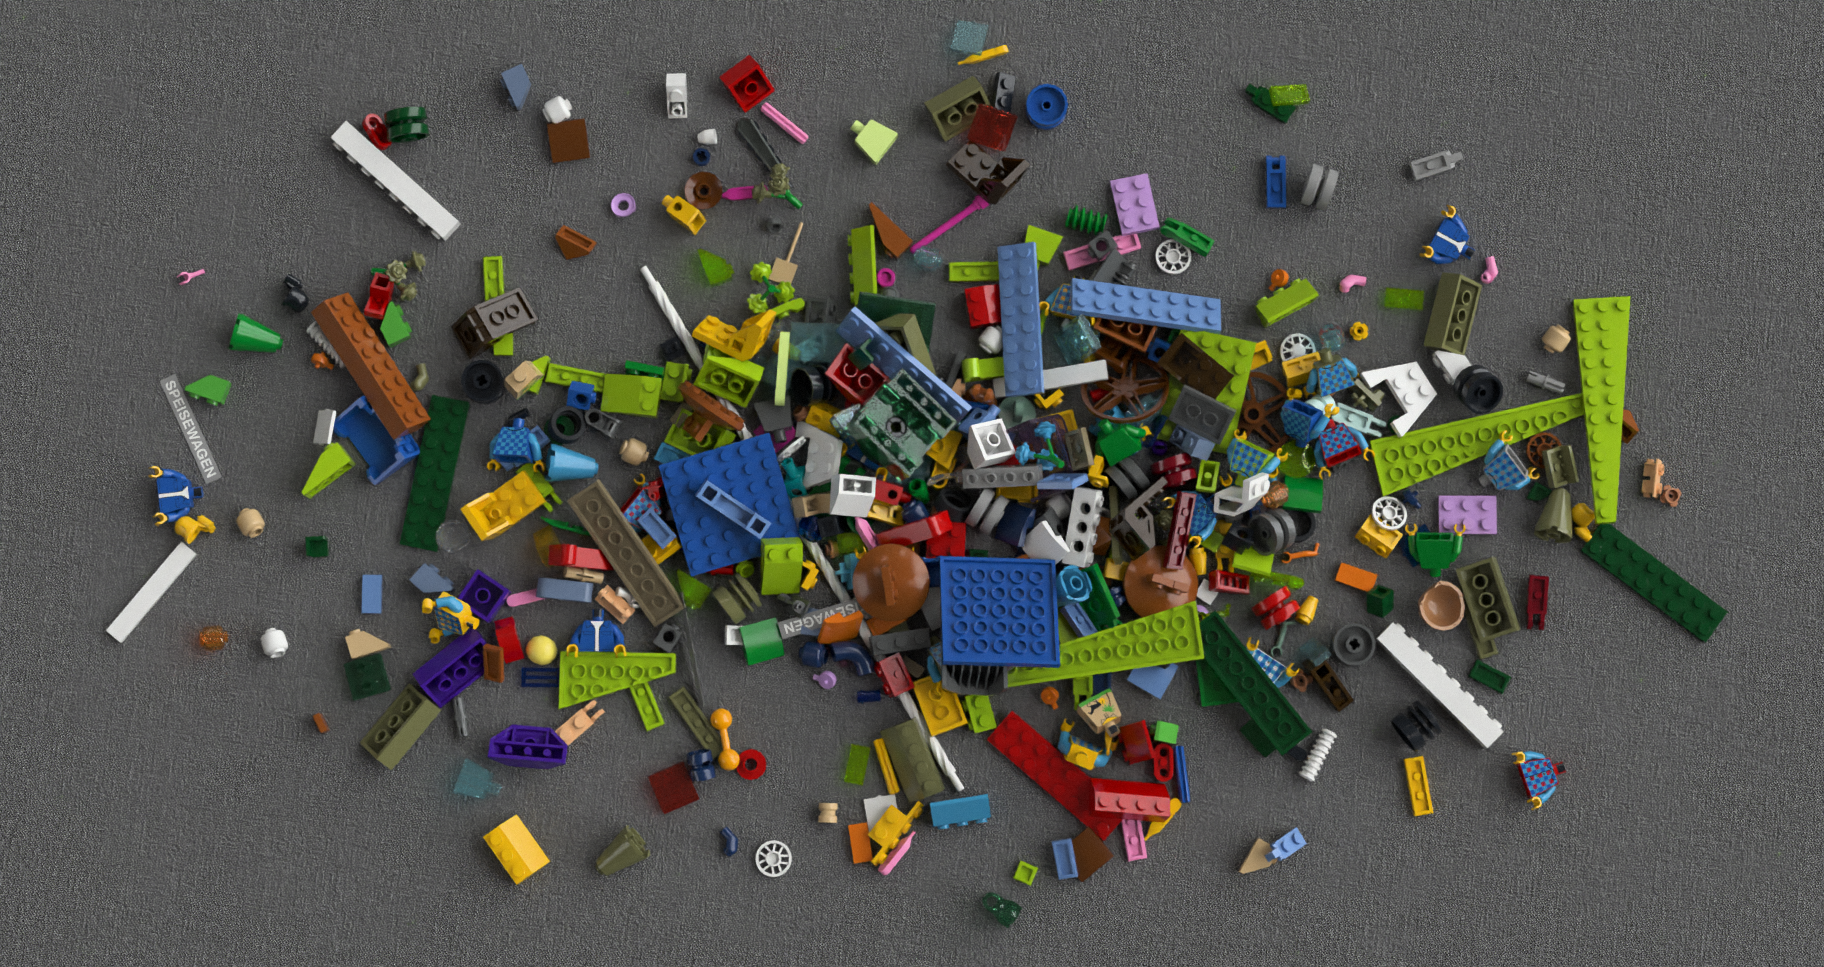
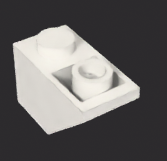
(676, 95)
(1450, 363)

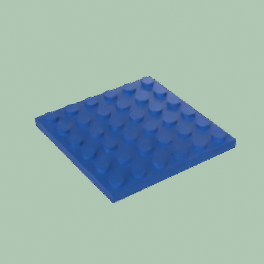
(745, 472)
(999, 612)

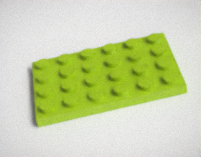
(1236, 357)

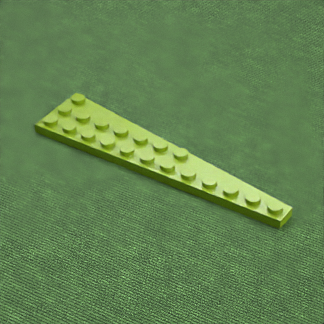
(1602, 357)
(1449, 445)
(1145, 642)

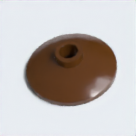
(701, 181)

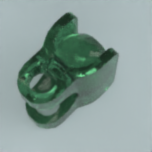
(1004, 910)

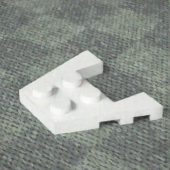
(1409, 388)
(822, 457)

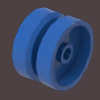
(1046, 95)

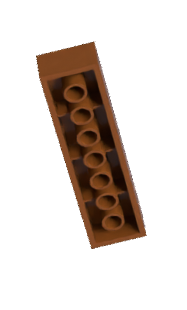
(370, 365)

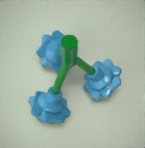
(1046, 457)

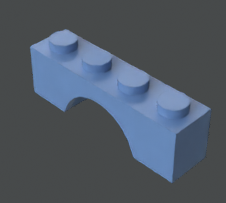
(732, 509)

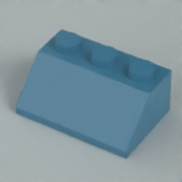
(960, 811)

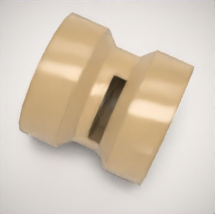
(827, 812)

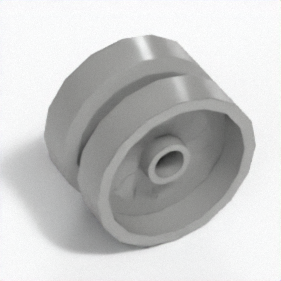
(1319, 187)
(987, 511)

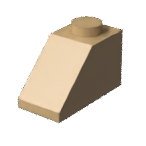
(364, 644)
(1255, 859)

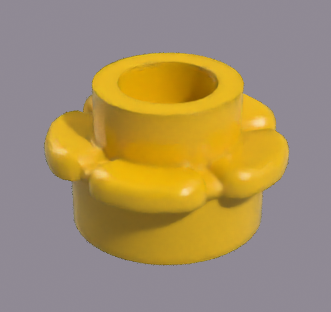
(1358, 326)

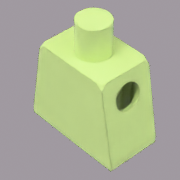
(873, 139)

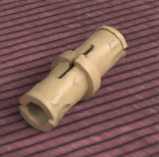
(583, 575)

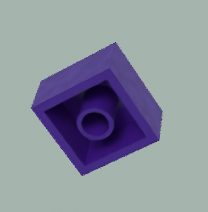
(484, 596)

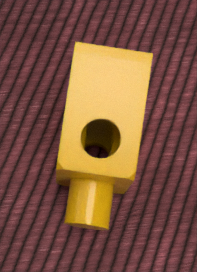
(684, 213)

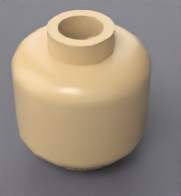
(1556, 339)
(634, 451)
(250, 522)

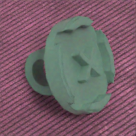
(1016, 411)

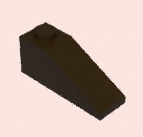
(1329, 684)

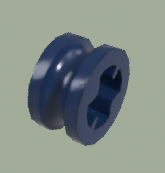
(696, 159)

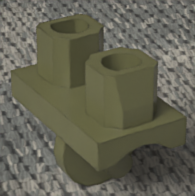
(1364, 396)

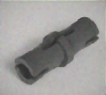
(460, 717)

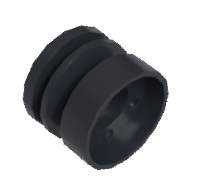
(812, 386)
(1414, 727)

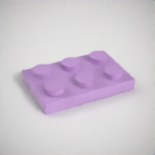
(1134, 204)
(1474, 512)

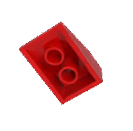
(983, 305)
(850, 381)
(1136, 742)

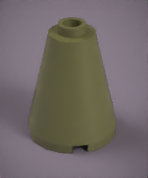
(1556, 518)
(622, 852)

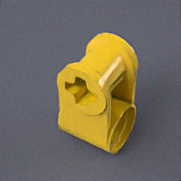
(939, 469)

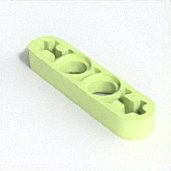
(782, 368)

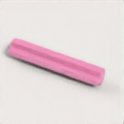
(784, 123)

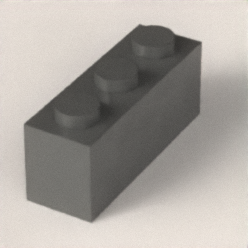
(899, 642)

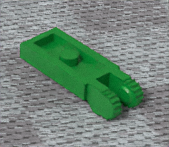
(1187, 236)

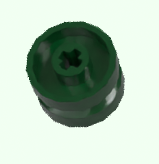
(406, 124)

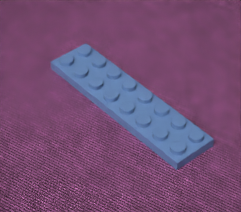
(1145, 306)
(1020, 319)
(891, 357)

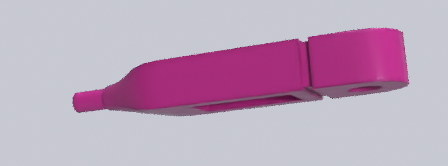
(739, 193)

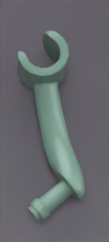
(1281, 637)

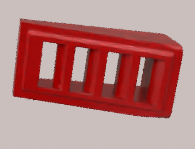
(1217, 578)

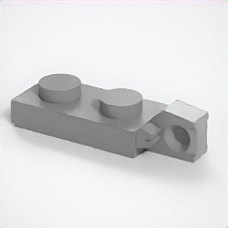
(1434, 164)

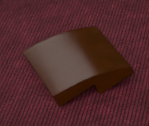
(568, 140)
(1089, 853)

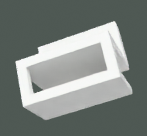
(1243, 497)

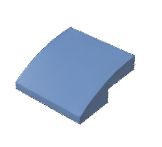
(1153, 679)

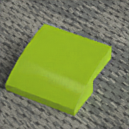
(1253, 561)

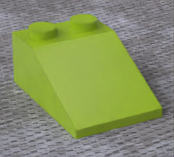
(730, 378)
(631, 395)
(684, 441)
(329, 467)
(781, 565)

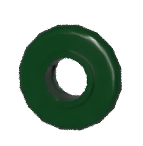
(568, 425)

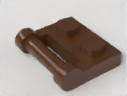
(1110, 349)

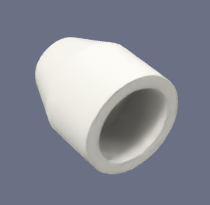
(707, 137)

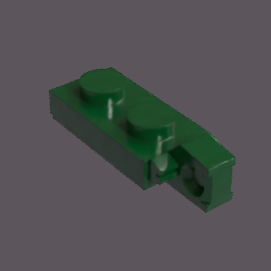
(1262, 99)

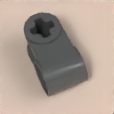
(604, 423)

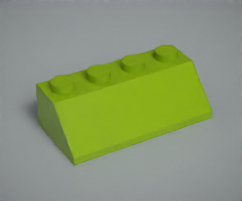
(863, 261)

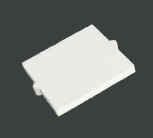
(324, 427)
(877, 807)

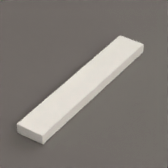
(1064, 376)
(151, 592)

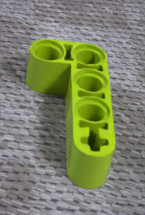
(982, 369)

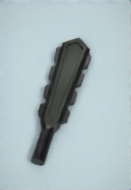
(757, 142)

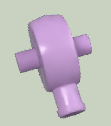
(826, 679)

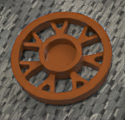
(1541, 447)

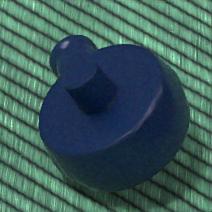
(1411, 498)

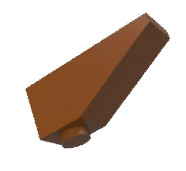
(891, 236)

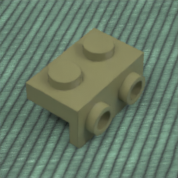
(1560, 466)

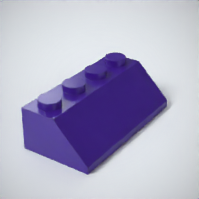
(453, 668)

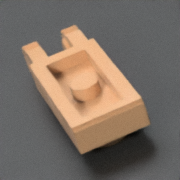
(578, 724)

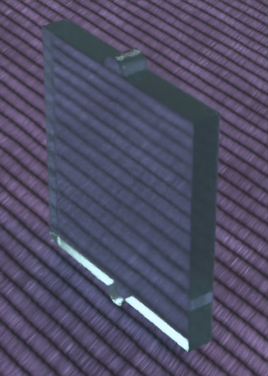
(969, 37)

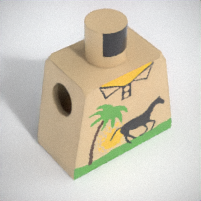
(522, 379)
(1101, 713)

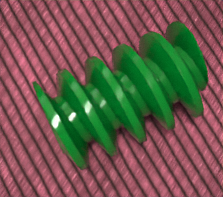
(1086, 220)

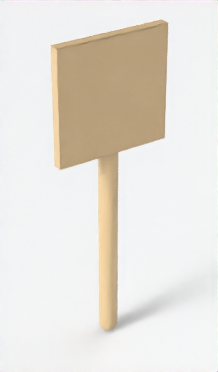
(783, 269)

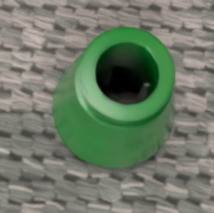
(919, 490)

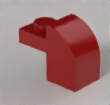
(380, 296)
(508, 639)

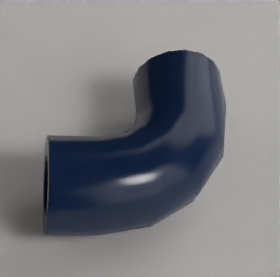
(855, 653)

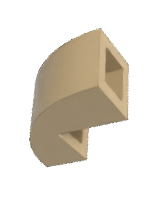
(811, 504)

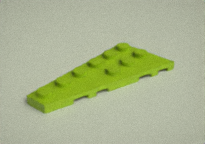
(602, 673)

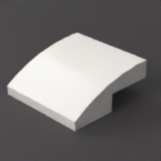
(1043, 544)

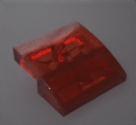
(992, 127)
(673, 787)

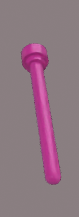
(978, 203)

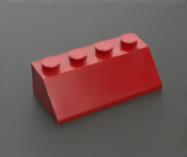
(1128, 800)

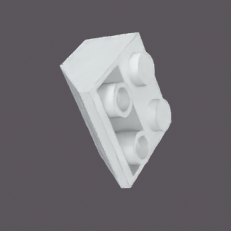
(851, 495)

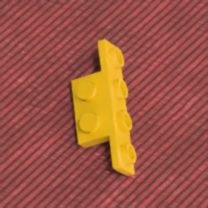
(890, 828)

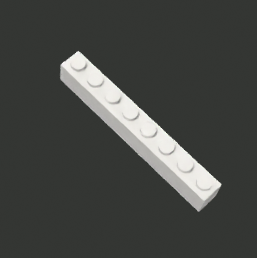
(395, 180)
(1439, 685)

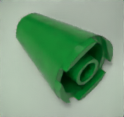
(253, 336)

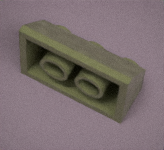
(956, 107)

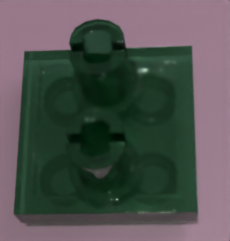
(367, 677)

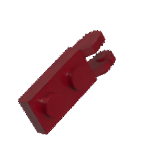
(1537, 600)

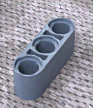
(564, 590)

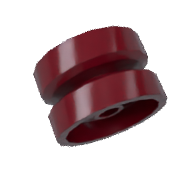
(1173, 470)

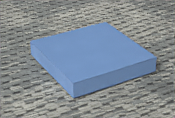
(1062, 481)

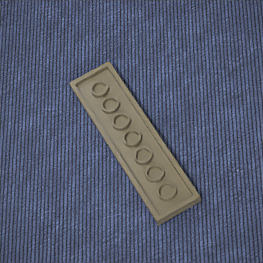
(626, 553)

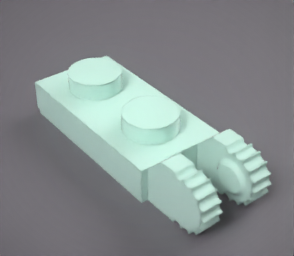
(1357, 419)

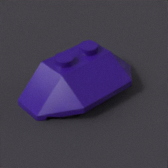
(528, 747)

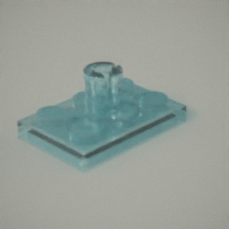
(1077, 340)
(815, 342)

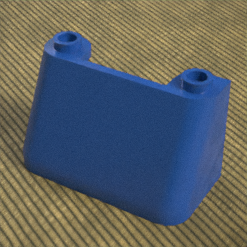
(374, 441)

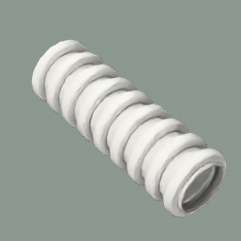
(317, 333)
(1317, 754)

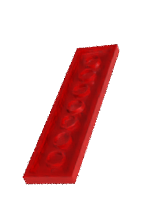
(1049, 770)

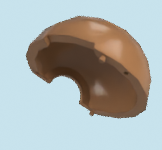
(1441, 606)

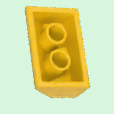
(516, 849)

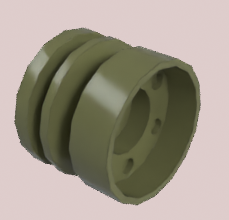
(737, 598)

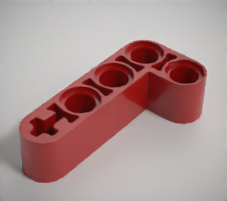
(917, 530)
(578, 557)

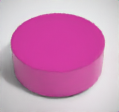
(885, 277)

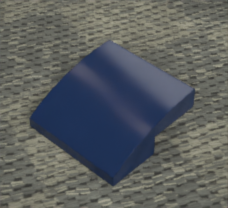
(1014, 524)

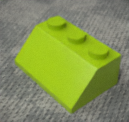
(1285, 302)

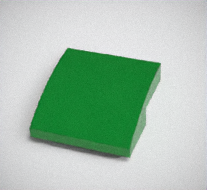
(1304, 494)
(761, 641)

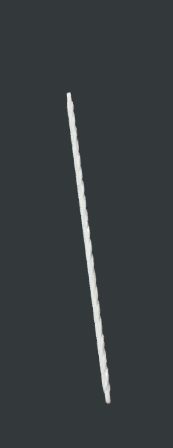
(814, 548)

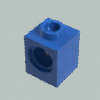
(1158, 343)
(575, 400)

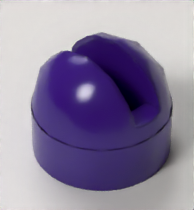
(1159, 452)

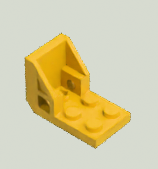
(737, 343)
(504, 507)

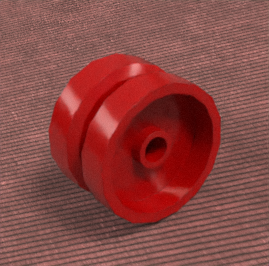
(1276, 609)

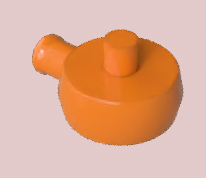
(1279, 279)
(321, 361)
(1050, 696)

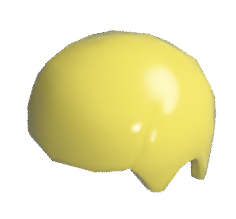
(541, 650)

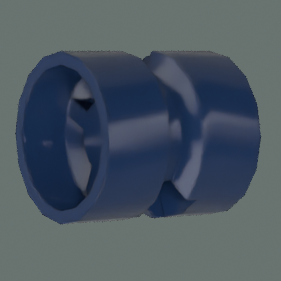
(701, 765)

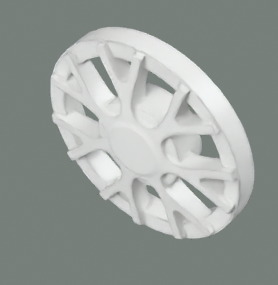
(1172, 257)
(1297, 350)
(1389, 513)

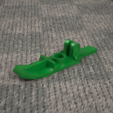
(565, 526)

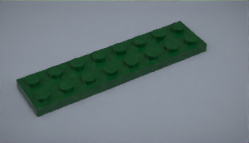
(434, 472)
(1654, 581)
(1251, 685)

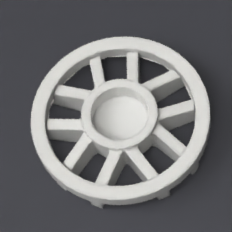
(791, 449)
(773, 858)

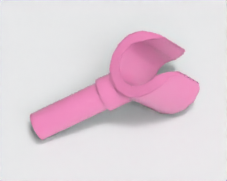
(188, 276)

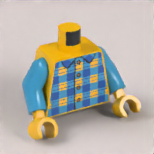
(1060, 303)
(451, 616)
(1081, 751)

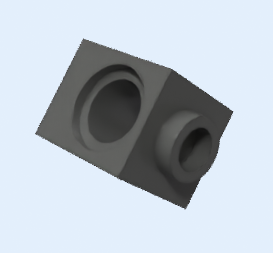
(1104, 238)
(668, 646)

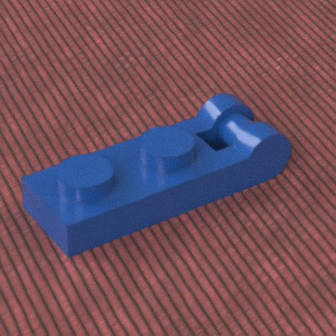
(1275, 182)

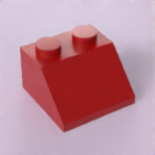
(747, 83)

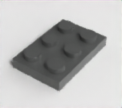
(1202, 414)

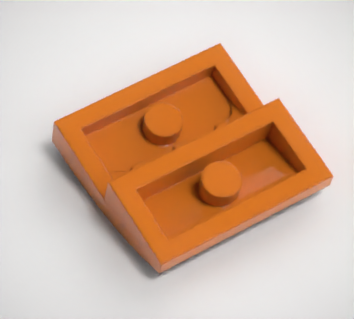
(840, 628)

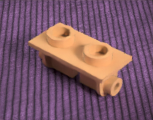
(1654, 471)
(614, 604)

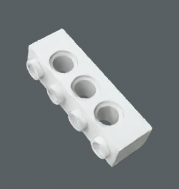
(1075, 534)

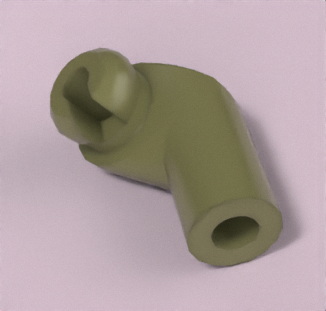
(422, 378)

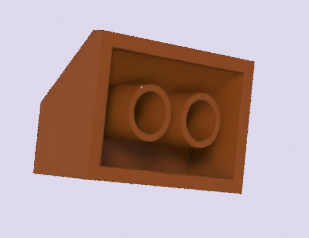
(1132, 334)

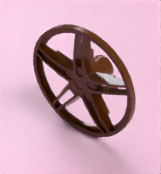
(1125, 392)
(1254, 414)

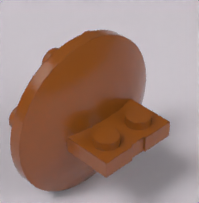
(706, 412)
(891, 582)
(1155, 588)

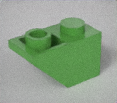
(394, 327)
(211, 388)
(1164, 732)

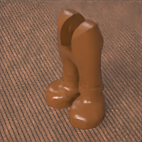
(980, 394)

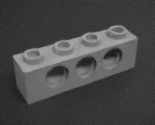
(1002, 476)

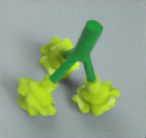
(782, 292)

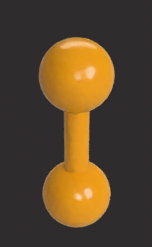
(721, 720)

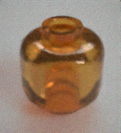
(1276, 495)
(213, 638)

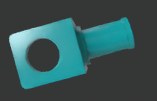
(794, 477)

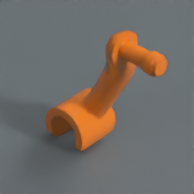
(1301, 554)

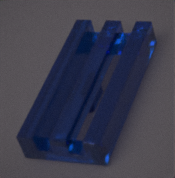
(543, 677)

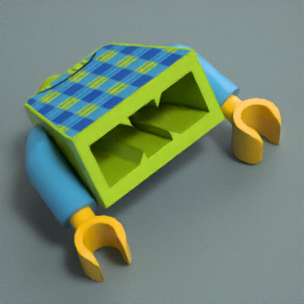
(1249, 459)

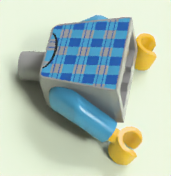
(1504, 467)

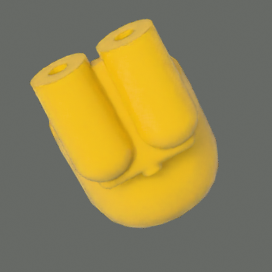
(1582, 516)
(190, 528)

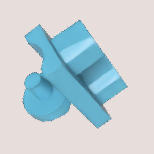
(847, 569)

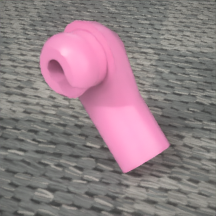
(1491, 271)
(1351, 280)

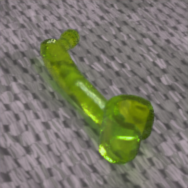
(1222, 613)

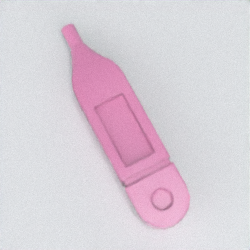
(866, 533)
(523, 598)
(895, 855)

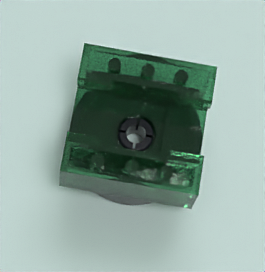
(912, 412)

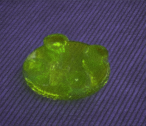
(1299, 460)

